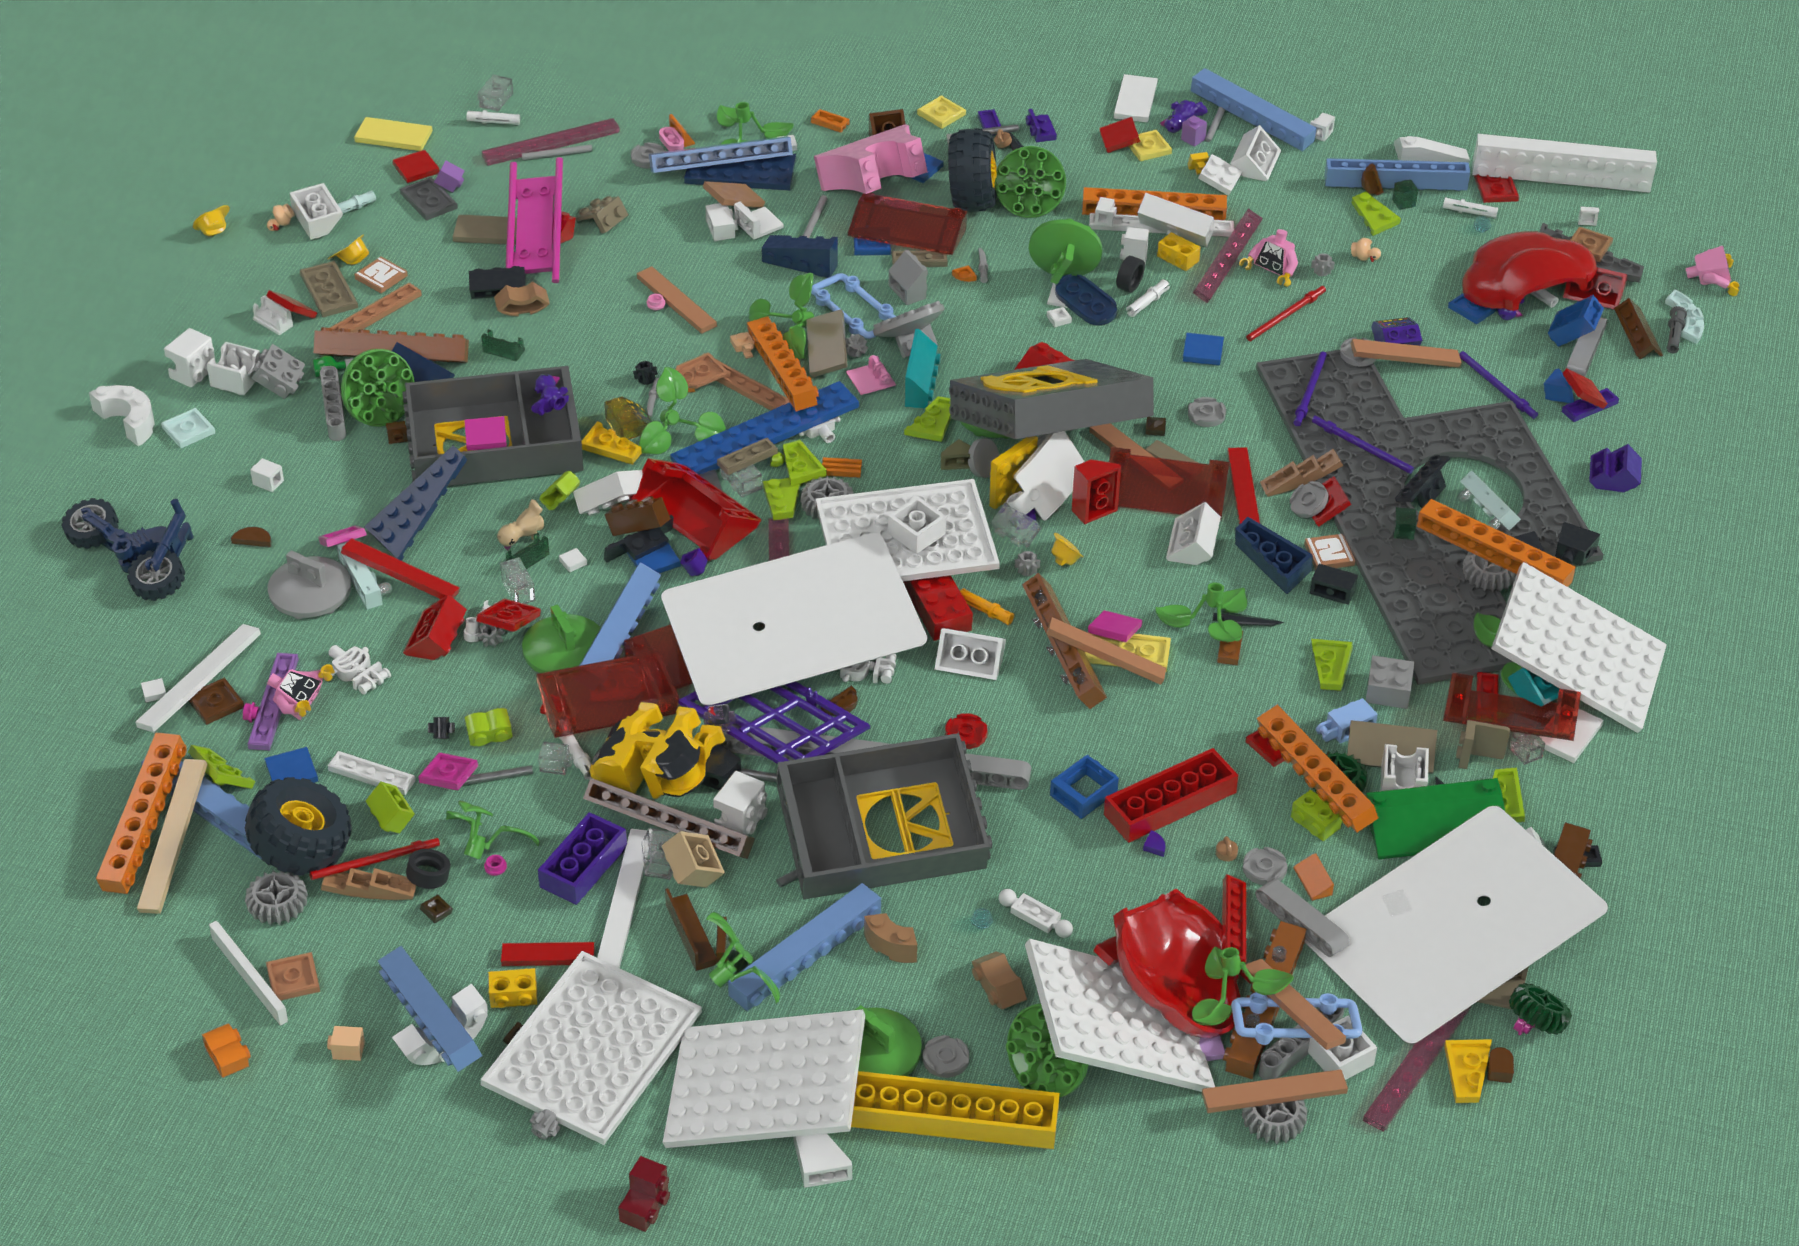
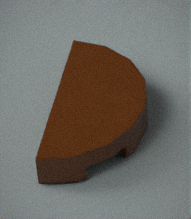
(1370, 180)
(252, 536)
(846, 700)

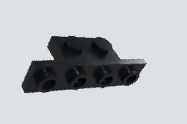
(1426, 483)
(640, 543)

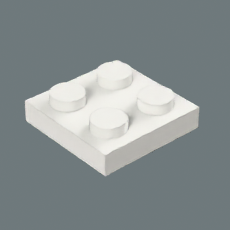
(1220, 174)

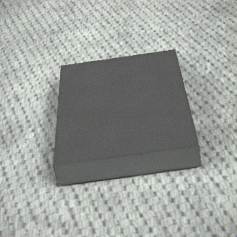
(428, 198)

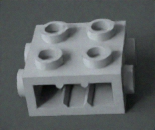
(278, 371)

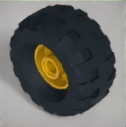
(972, 170)
(297, 826)

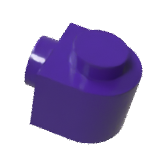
(694, 562)

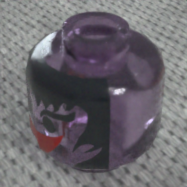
(720, 716)

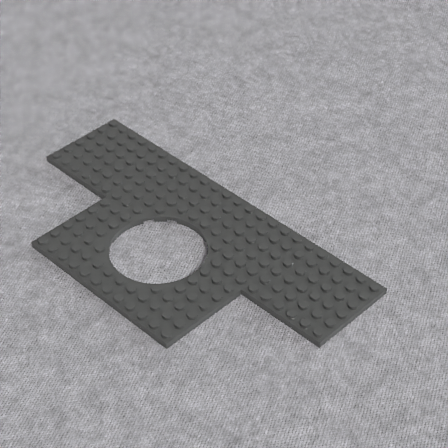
(1421, 579)

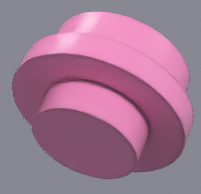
(655, 302)

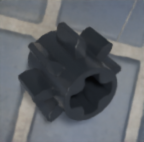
(645, 372)
(441, 727)

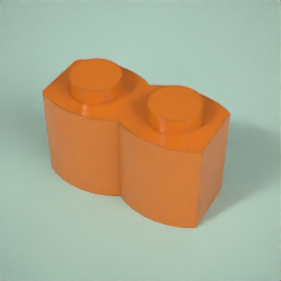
(226, 1050)

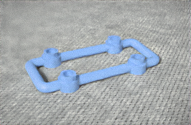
(852, 284)
(1265, 1032)

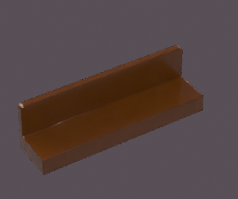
(1637, 329)
(690, 931)

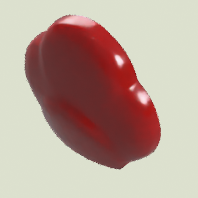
(1524, 263)
(1165, 956)

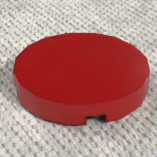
(970, 729)

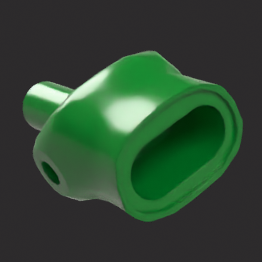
(327, 361)

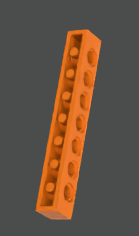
(1129, 201)
(783, 364)
(1490, 542)
(1317, 769)
(141, 813)

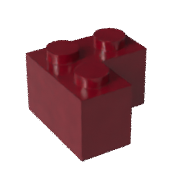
(646, 1194)

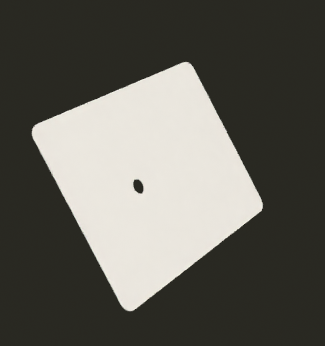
(817, 612)
(1450, 949)

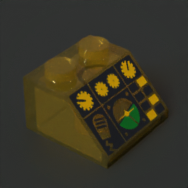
(626, 417)

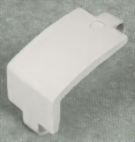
(1046, 476)

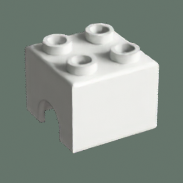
(191, 354)
(234, 369)
(1403, 771)
(741, 803)

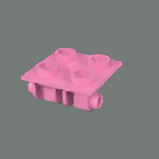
(871, 377)

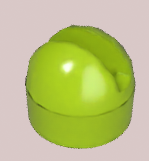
(777, 460)

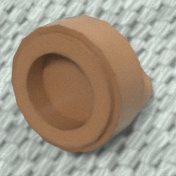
(1002, 139)
(1226, 849)

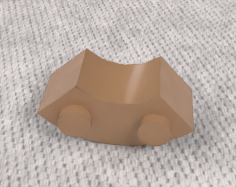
(521, 300)
(890, 939)
(998, 980)

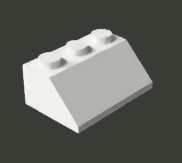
(1256, 155)
(315, 210)
(607, 491)
(1194, 536)
(970, 653)

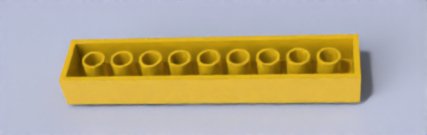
(955, 1110)

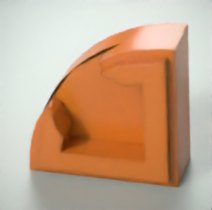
(964, 274)

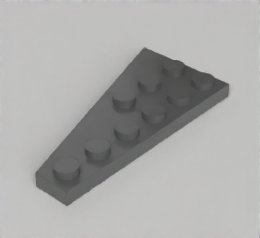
(1609, 262)

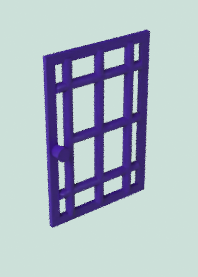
(809, 705)

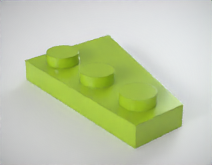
(1374, 213)
(781, 497)
(1331, 662)
(218, 770)

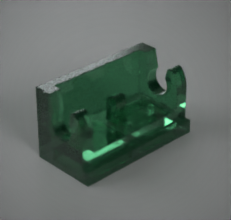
(501, 347)
(532, 553)

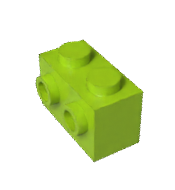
(389, 807)
(1315, 815)

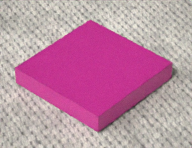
(485, 433)
(341, 536)
(1115, 626)
(448, 771)

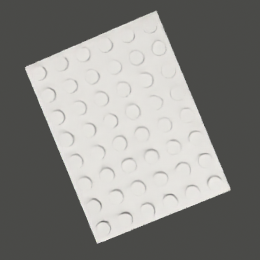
(962, 550)
(1579, 647)
(1106, 1025)
(591, 1047)
(765, 1079)

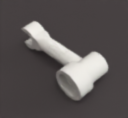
(472, 626)

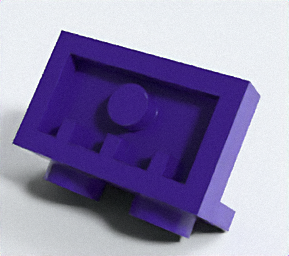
(1040, 127)

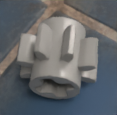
(1322, 264)
(856, 345)
(1027, 563)
(492, 639)
(544, 1124)

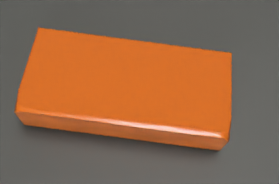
(674, 123)
(1314, 877)

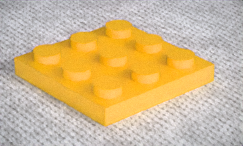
(1005, 467)

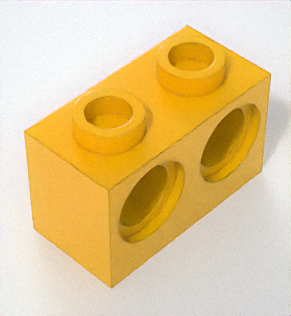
(1178, 251)
(512, 988)

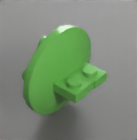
(1030, 182)
(1065, 248)
(375, 386)
(558, 641)
(888, 1043)
(1034, 1057)

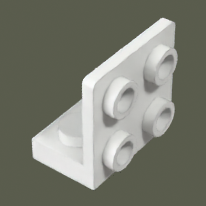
(758, 222)

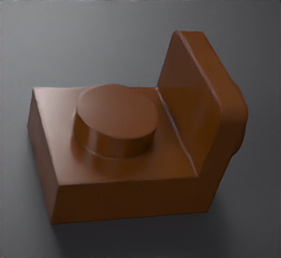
(396, 432)

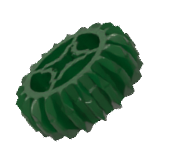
(1351, 768)
(1540, 1008)

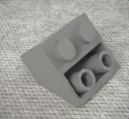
(908, 278)

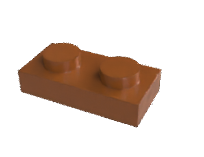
(1229, 652)

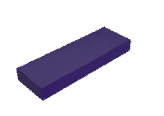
(1581, 408)

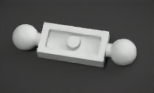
(1035, 913)

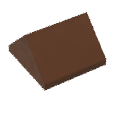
(885, 121)

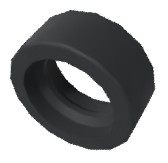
(1130, 273)
(427, 879)

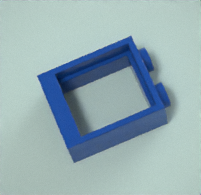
(1575, 320)
(1073, 800)

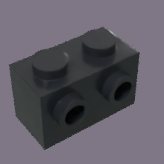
(1333, 584)

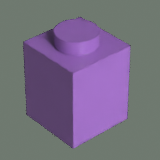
(1194, 130)
(450, 176)

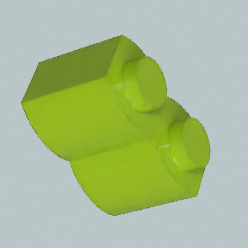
(559, 490)
(488, 727)

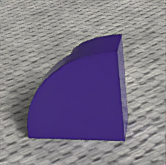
(1154, 844)

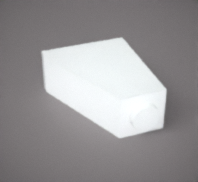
(821, 1160)

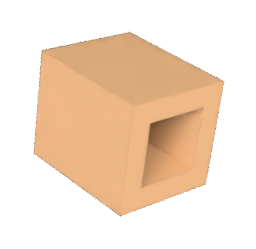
(346, 1043)

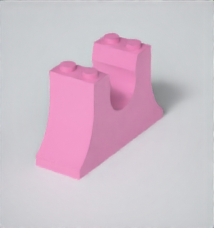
(864, 162)

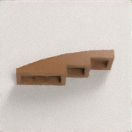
(1295, 475)
(371, 886)

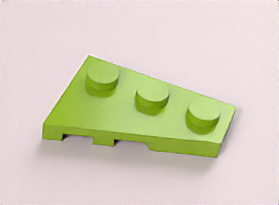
(933, 422)
(801, 463)
(1511, 792)

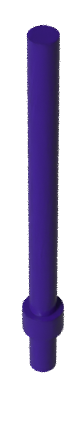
(1521, 404)
(1302, 409)
(1331, 427)

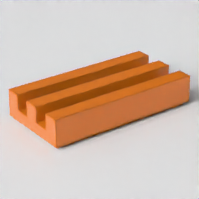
(830, 120)
(842, 467)

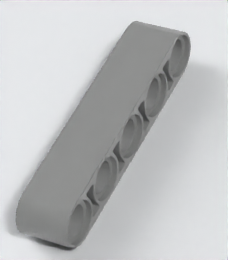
(1586, 349)
(332, 403)
(1296, 911)
(1288, 1052)

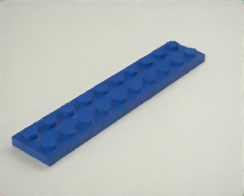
(774, 425)

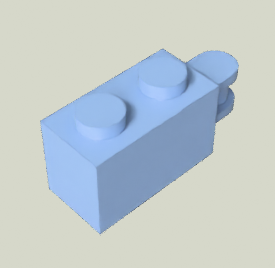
(1339, 720)

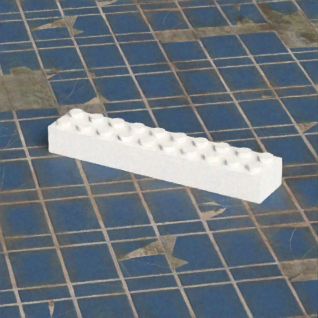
(1564, 163)

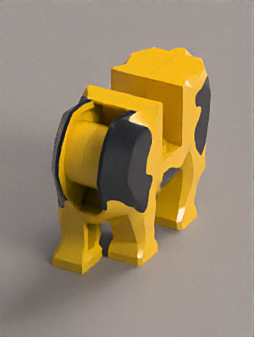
(666, 759)

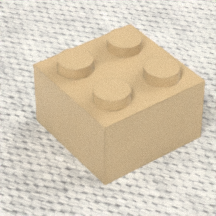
(693, 859)

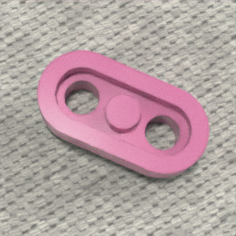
(671, 139)

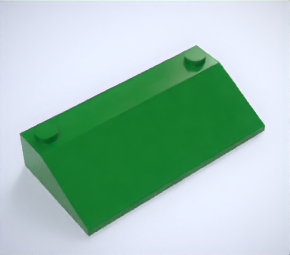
(1422, 815)

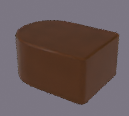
(1500, 1065)

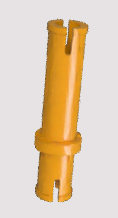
(993, 610)

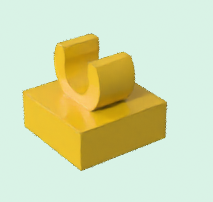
(1198, 161)

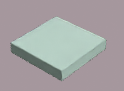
(188, 428)

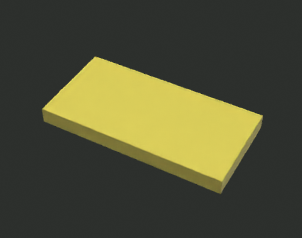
(393, 134)
(1147, 646)

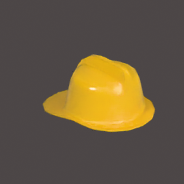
(212, 222)
(353, 253)
(1064, 551)

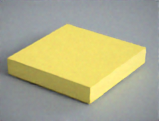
(941, 112)
(1151, 146)

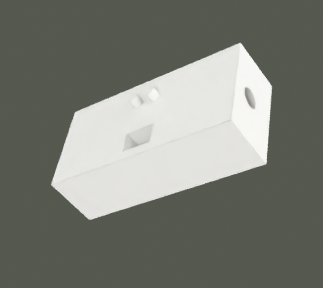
(1176, 219)

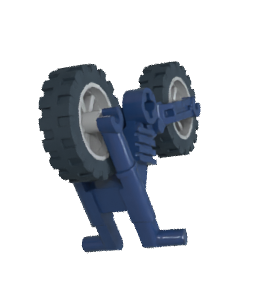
(147, 550)

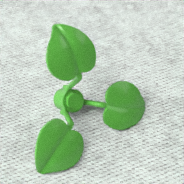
(741, 114)
(800, 291)
(669, 388)
(1232, 601)
(1485, 630)
(477, 843)
(1228, 963)
(726, 970)

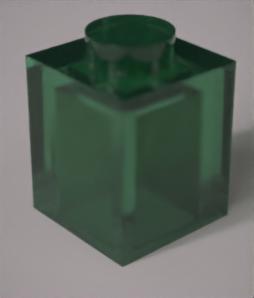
(1405, 194)
(1404, 523)

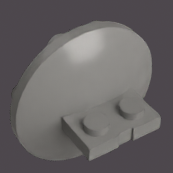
(904, 326)
(309, 586)

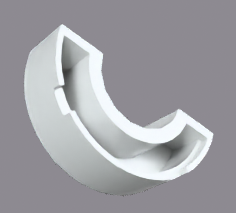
(126, 402)
(469, 1010)

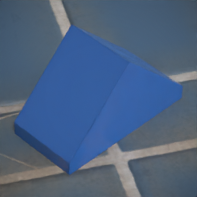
(1558, 388)

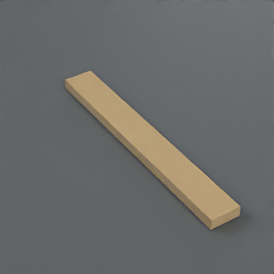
(172, 836)

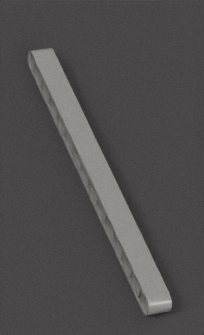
(985, 769)

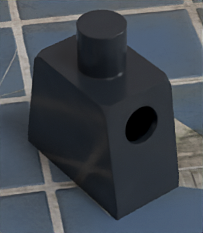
(1576, 544)
(720, 767)

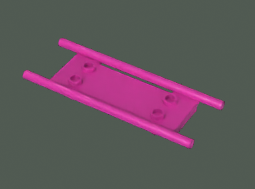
(537, 222)

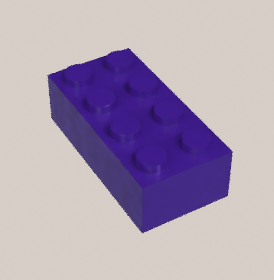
(582, 858)

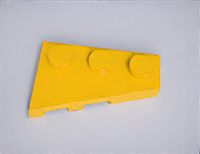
(610, 445)
(1467, 1067)

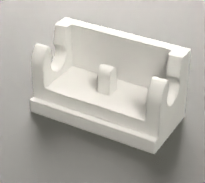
(272, 316)

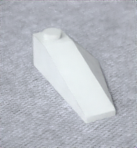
(1422, 149)

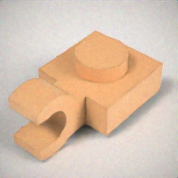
(744, 343)

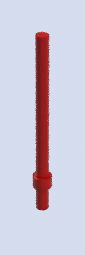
(1309, 298)
(372, 859)

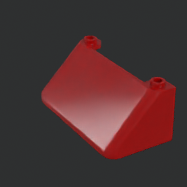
(698, 507)

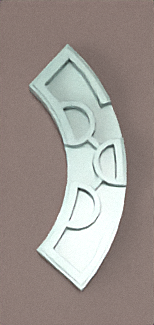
(1694, 320)

